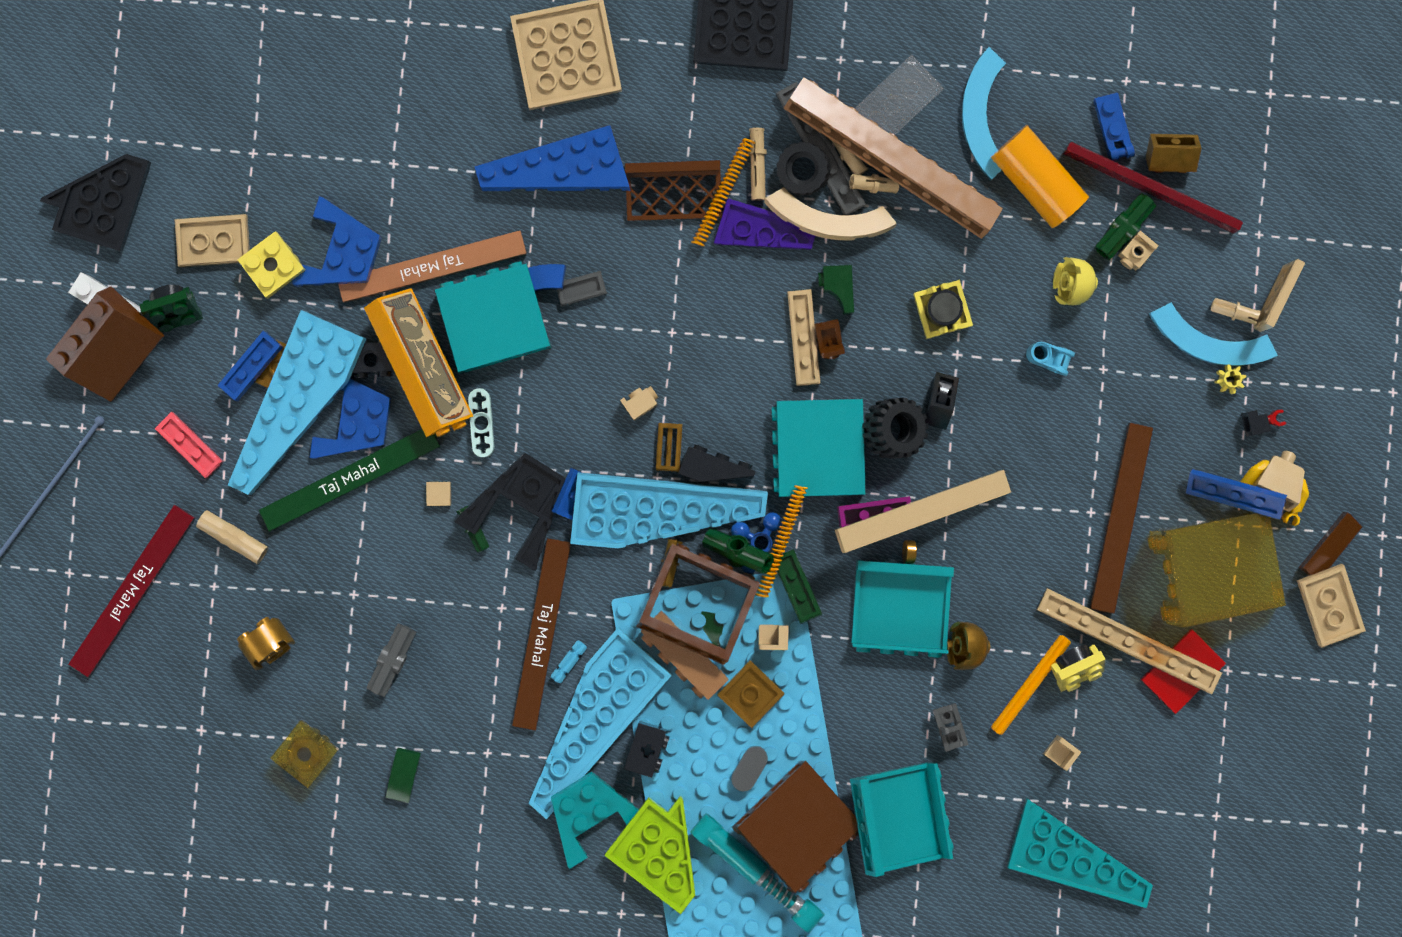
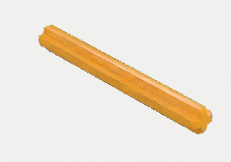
(1030, 685)

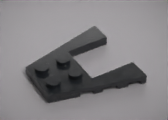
(529, 486)

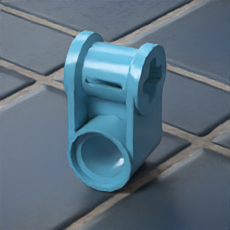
(1055, 358)

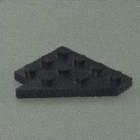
(101, 202)

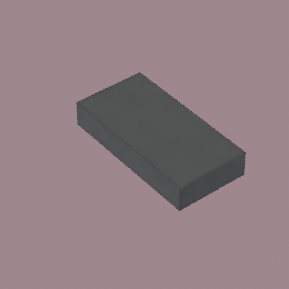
(582, 288)

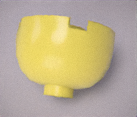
(1075, 281)

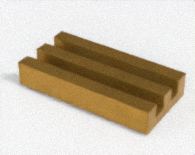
(670, 426)

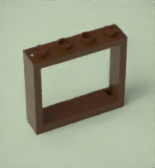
(681, 637)

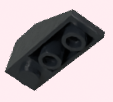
(706, 467)

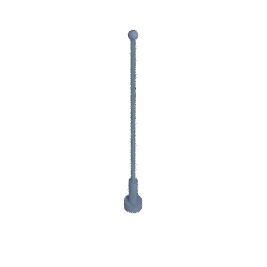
(98, 422)

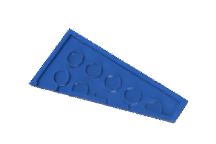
(565, 165)

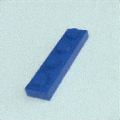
(1236, 494)

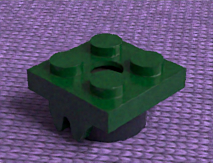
(171, 307)

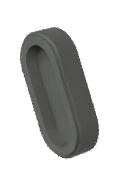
(749, 768)

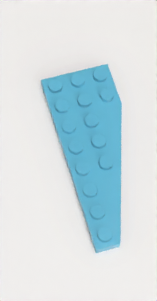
(307, 378)
(635, 510)
(606, 700)

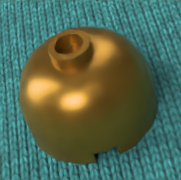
(968, 646)

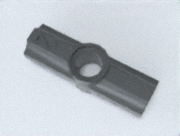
(391, 660)

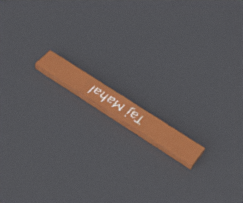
(436, 266)

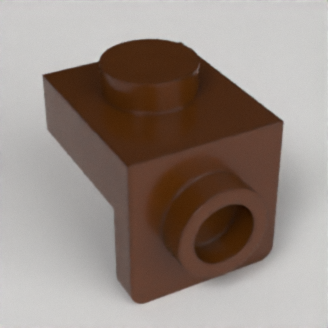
(829, 339)

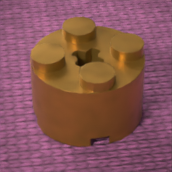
(265, 642)

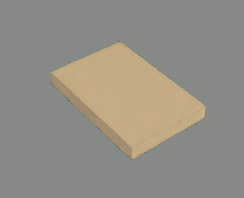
(211, 240)
(1278, 295)
(1331, 605)

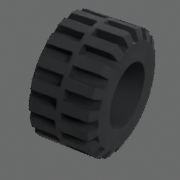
(911, 428)

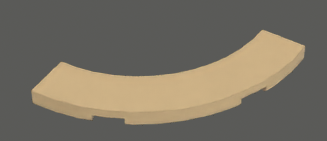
(829, 225)

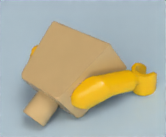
(1284, 477)

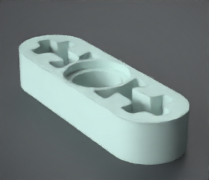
(485, 405)

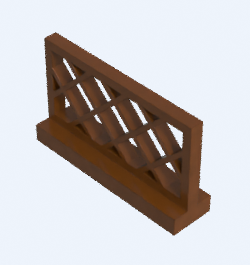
(666, 169)

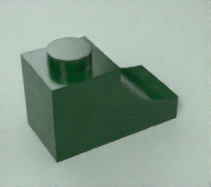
(839, 283)

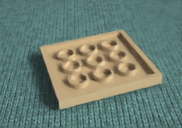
(566, 53)

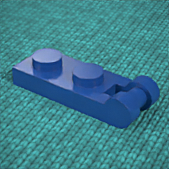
(1113, 126)

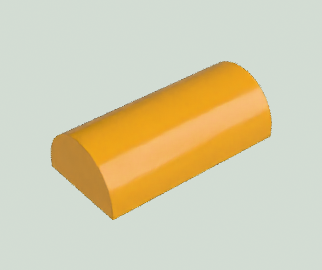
(1040, 177)

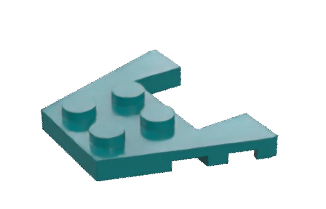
(584, 806)

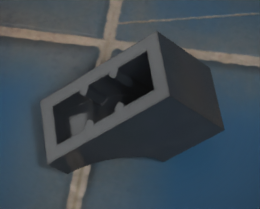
(941, 400)

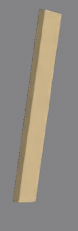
(922, 511)
(1129, 641)

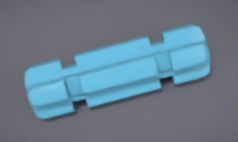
(568, 661)

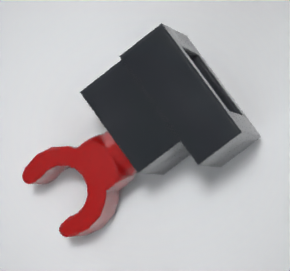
(1258, 424)

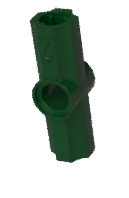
(1125, 226)
(738, 551)

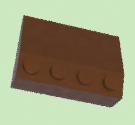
(105, 344)

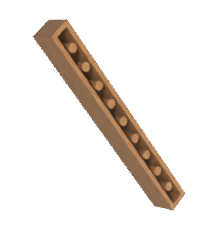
(893, 158)

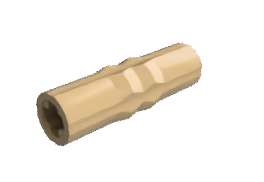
(232, 537)

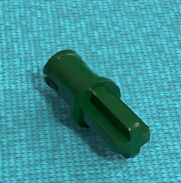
(477, 539)

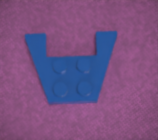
(349, 253)
(361, 422)

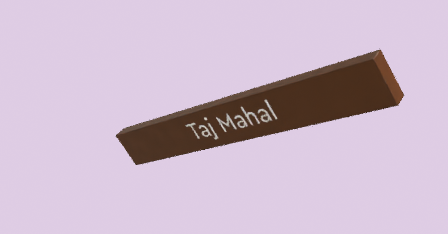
(541, 634)

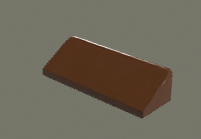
(1331, 544)

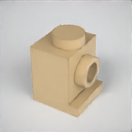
(1143, 243)
(640, 402)

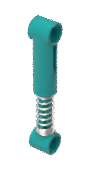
(747, 864)

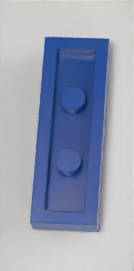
(250, 366)

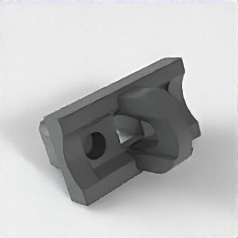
(952, 736)

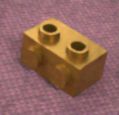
(1173, 153)

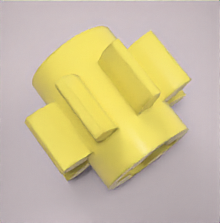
(1230, 373)

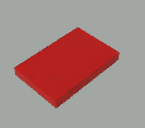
(1171, 690)

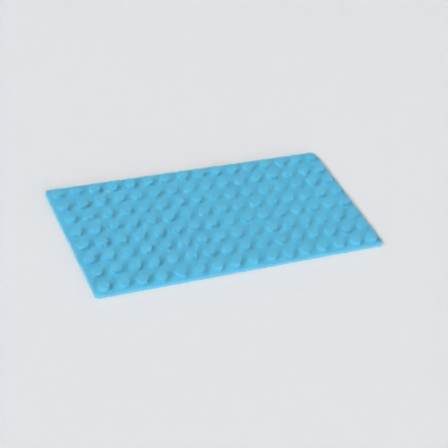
(709, 743)

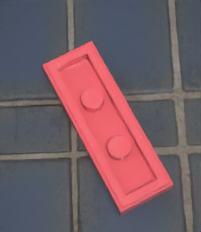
(189, 445)

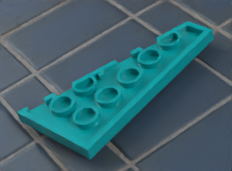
(1061, 855)

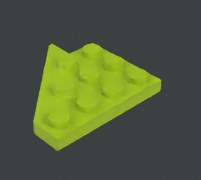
(657, 852)

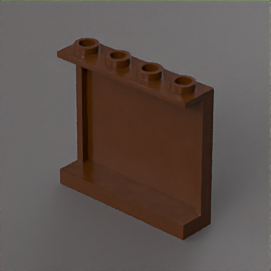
(798, 826)

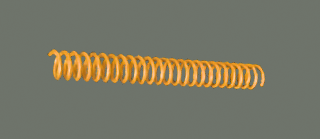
(722, 191)
(802, 491)

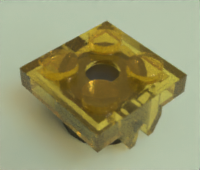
(305, 753)

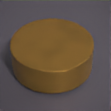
(909, 552)

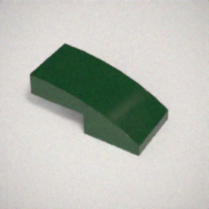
(403, 775)

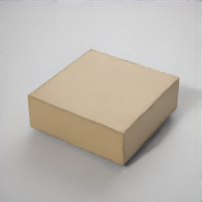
(438, 493)

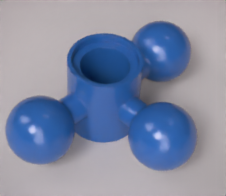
(771, 523)

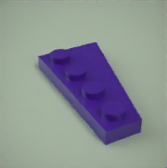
(758, 227)

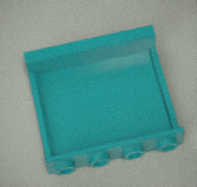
(492, 317)
(819, 447)
(901, 608)
(901, 818)

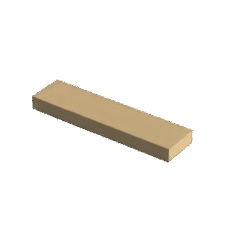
(803, 337)

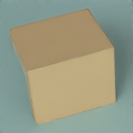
(773, 637)
(1062, 752)

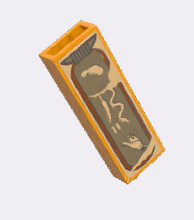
(419, 362)

